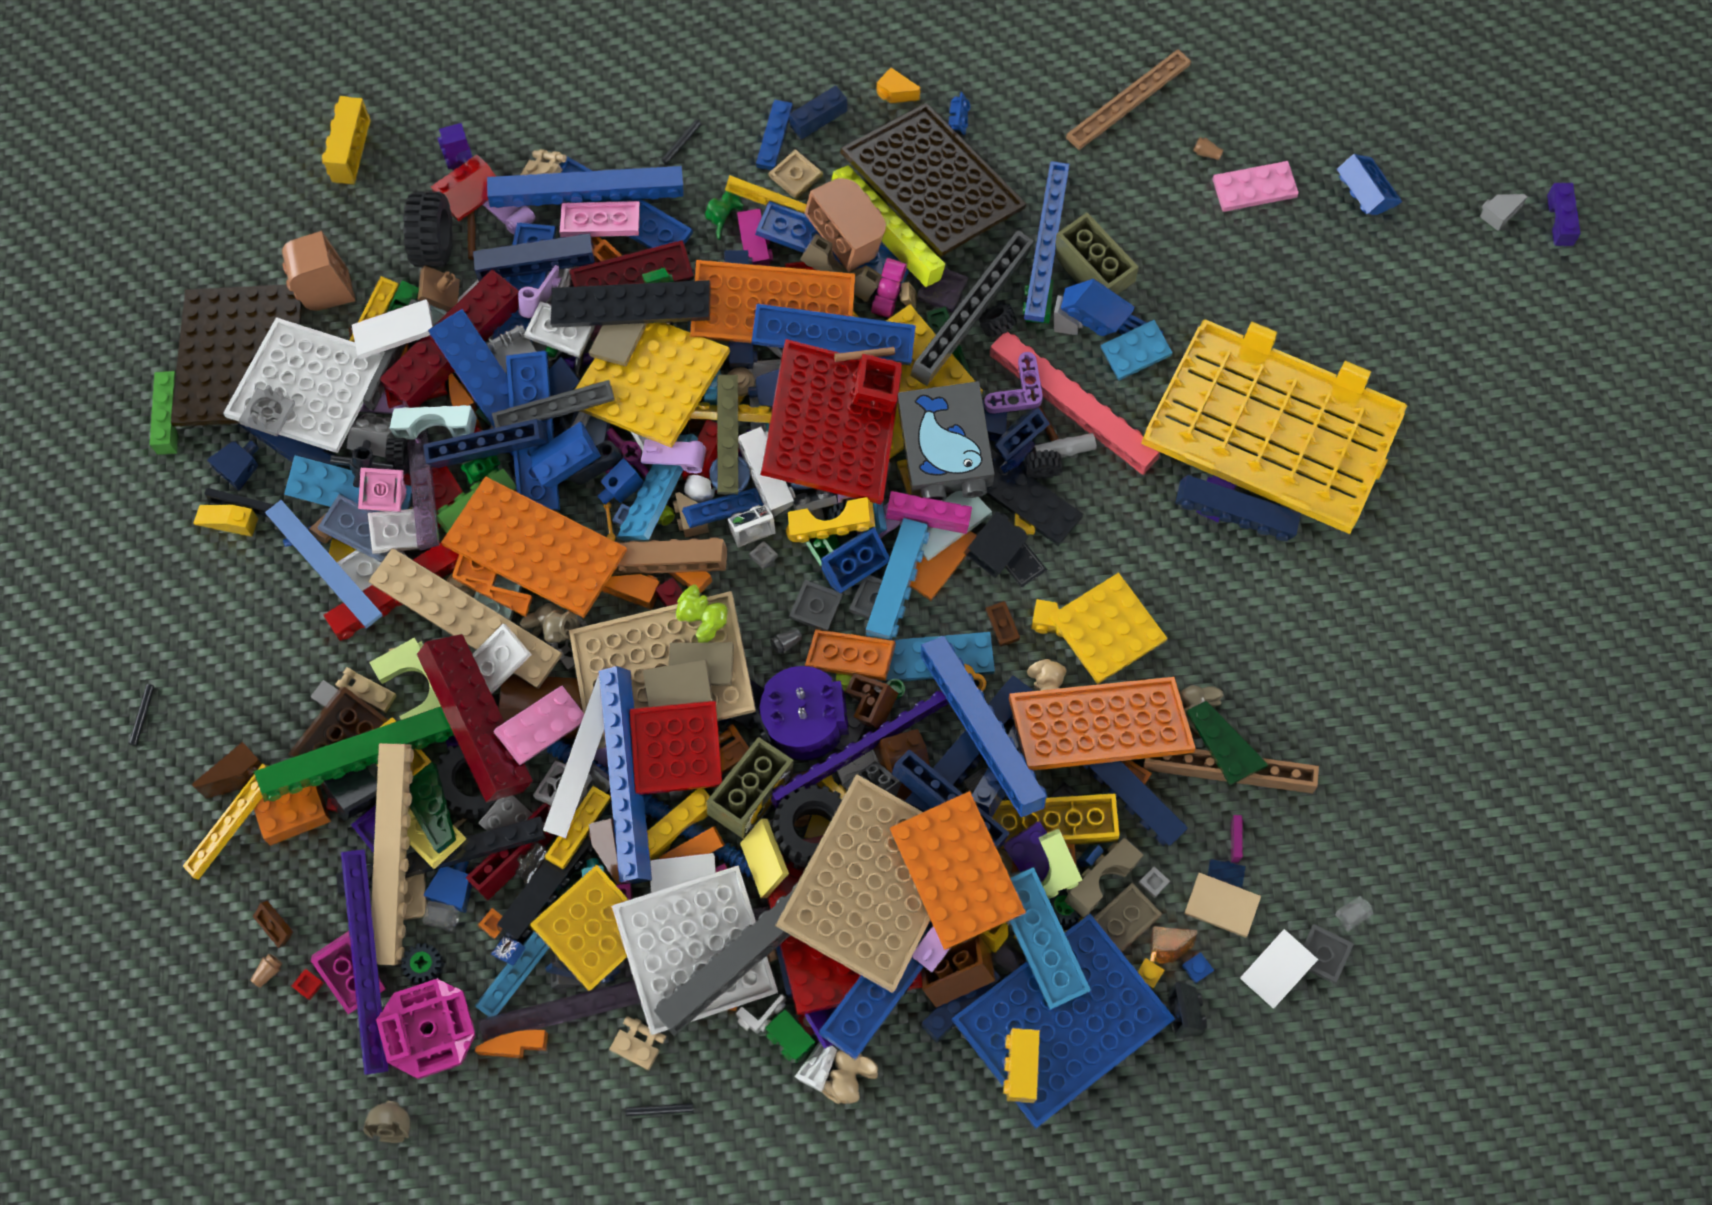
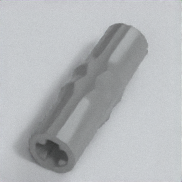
(1069, 445)

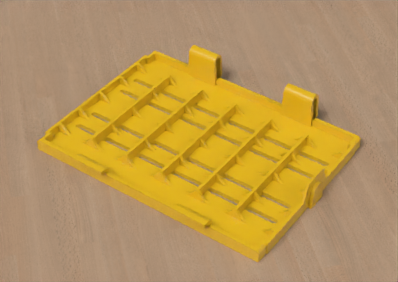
(1296, 378)

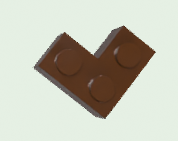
(875, 700)

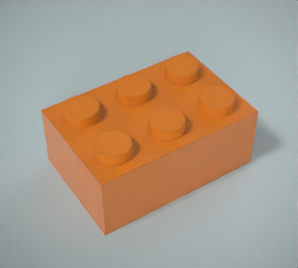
(291, 814)

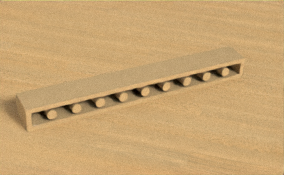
(390, 851)

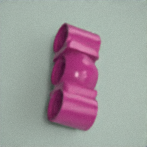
(889, 288)

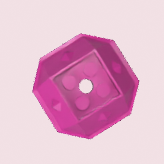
(404, 1022)

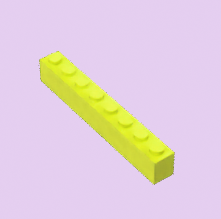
(900, 237)

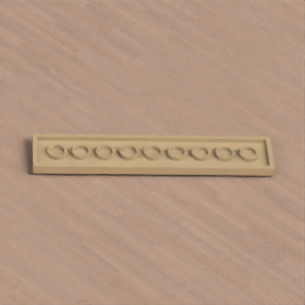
(457, 612)

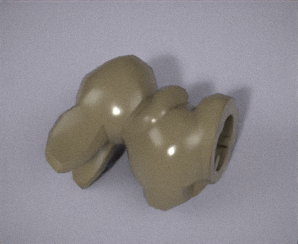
(552, 622)
(1195, 695)

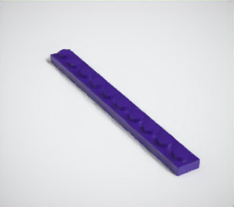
(856, 750)
(364, 959)

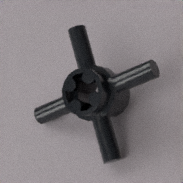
(361, 458)

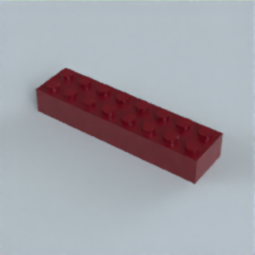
(424, 364)
(472, 716)

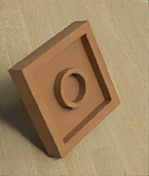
(438, 288)

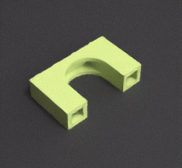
(402, 660)
(1062, 868)

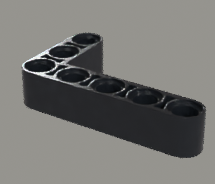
(609, 454)

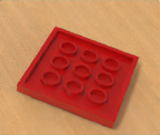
(676, 747)

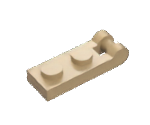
(367, 690)

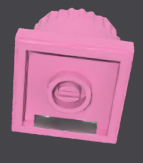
(381, 489)

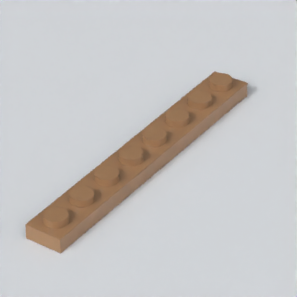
(1128, 99)

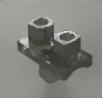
(531, 861)

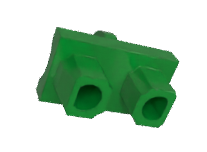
(479, 468)

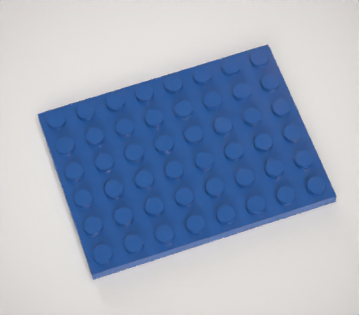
(1076, 1038)

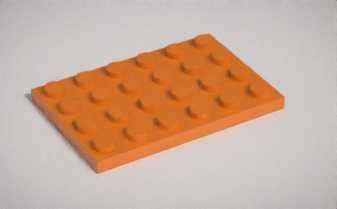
(957, 870)

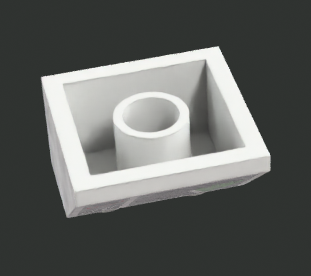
(751, 525)

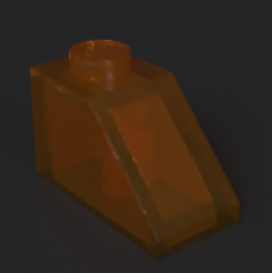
(1170, 943)

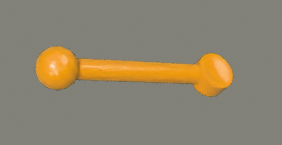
(611, 535)

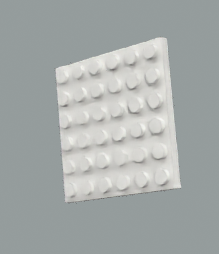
(314, 372)
(679, 931)

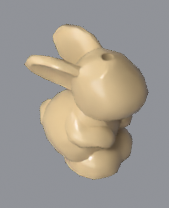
(1047, 674)
(843, 1082)

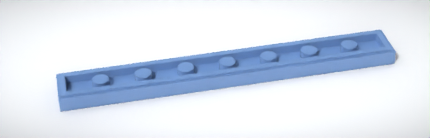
(324, 564)

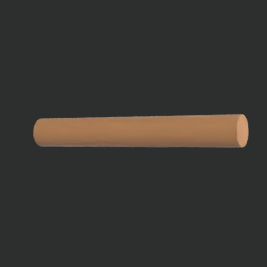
(857, 354)

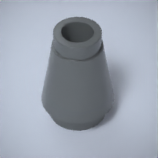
(785, 640)

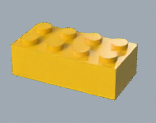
(346, 140)

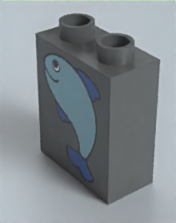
(946, 441)

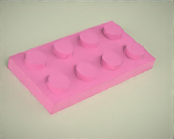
(1255, 186)
(600, 219)
(540, 725)

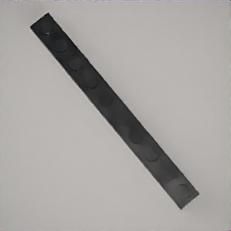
(472, 848)

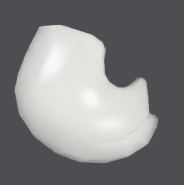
(698, 488)

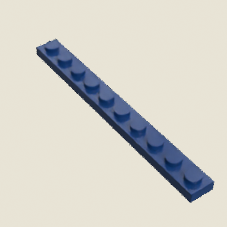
(1046, 241)

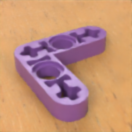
(1023, 394)

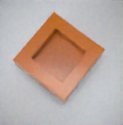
(489, 923)

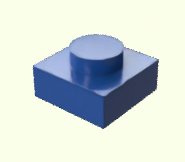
(1197, 968)

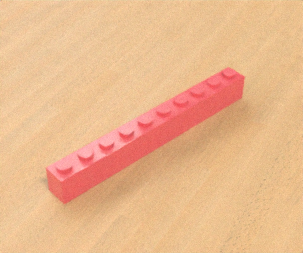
(1078, 404)

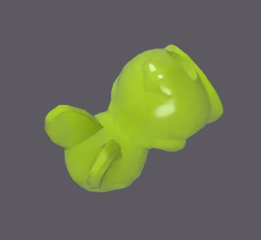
(694, 607)

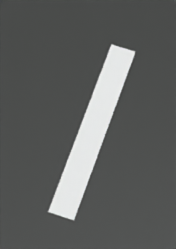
(577, 767)

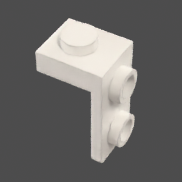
(747, 1021)

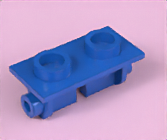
(960, 107)

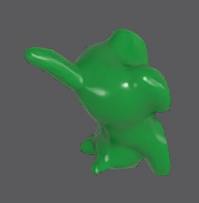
(719, 210)

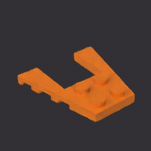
(483, 582)

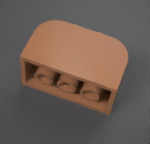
(846, 220)
(316, 272)

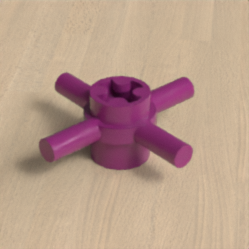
(633, 448)

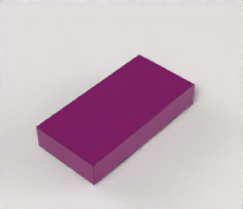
(1236, 838)

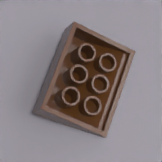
(518, 695)
(339, 720)

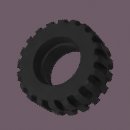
(427, 229)
(799, 804)

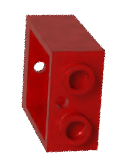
(864, 396)

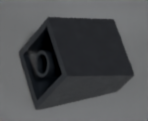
(352, 792)

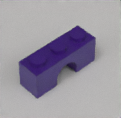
(454, 146)
(1563, 202)

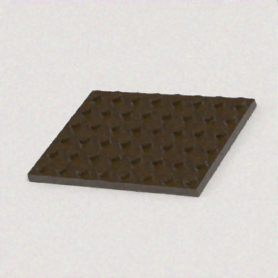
(933, 179)
(218, 344)

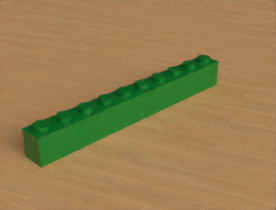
(350, 754)

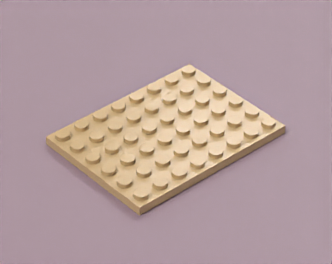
(644, 643)
(857, 890)

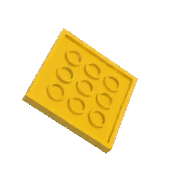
(1108, 628)
(584, 928)

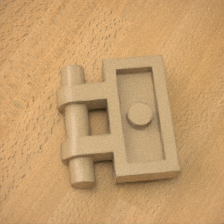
(540, 165)
(633, 1049)

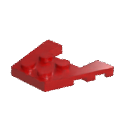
(445, 487)

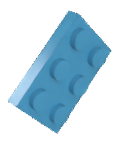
(1136, 350)

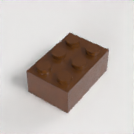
(959, 972)

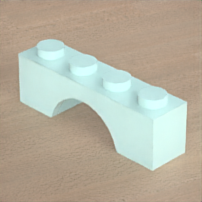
(410, 422)

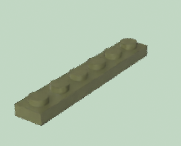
(727, 434)

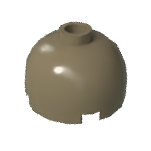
(388, 1122)

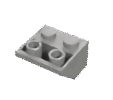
(373, 429)

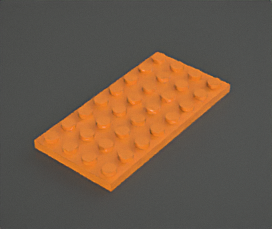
(741, 286)
(534, 547)
(1101, 723)

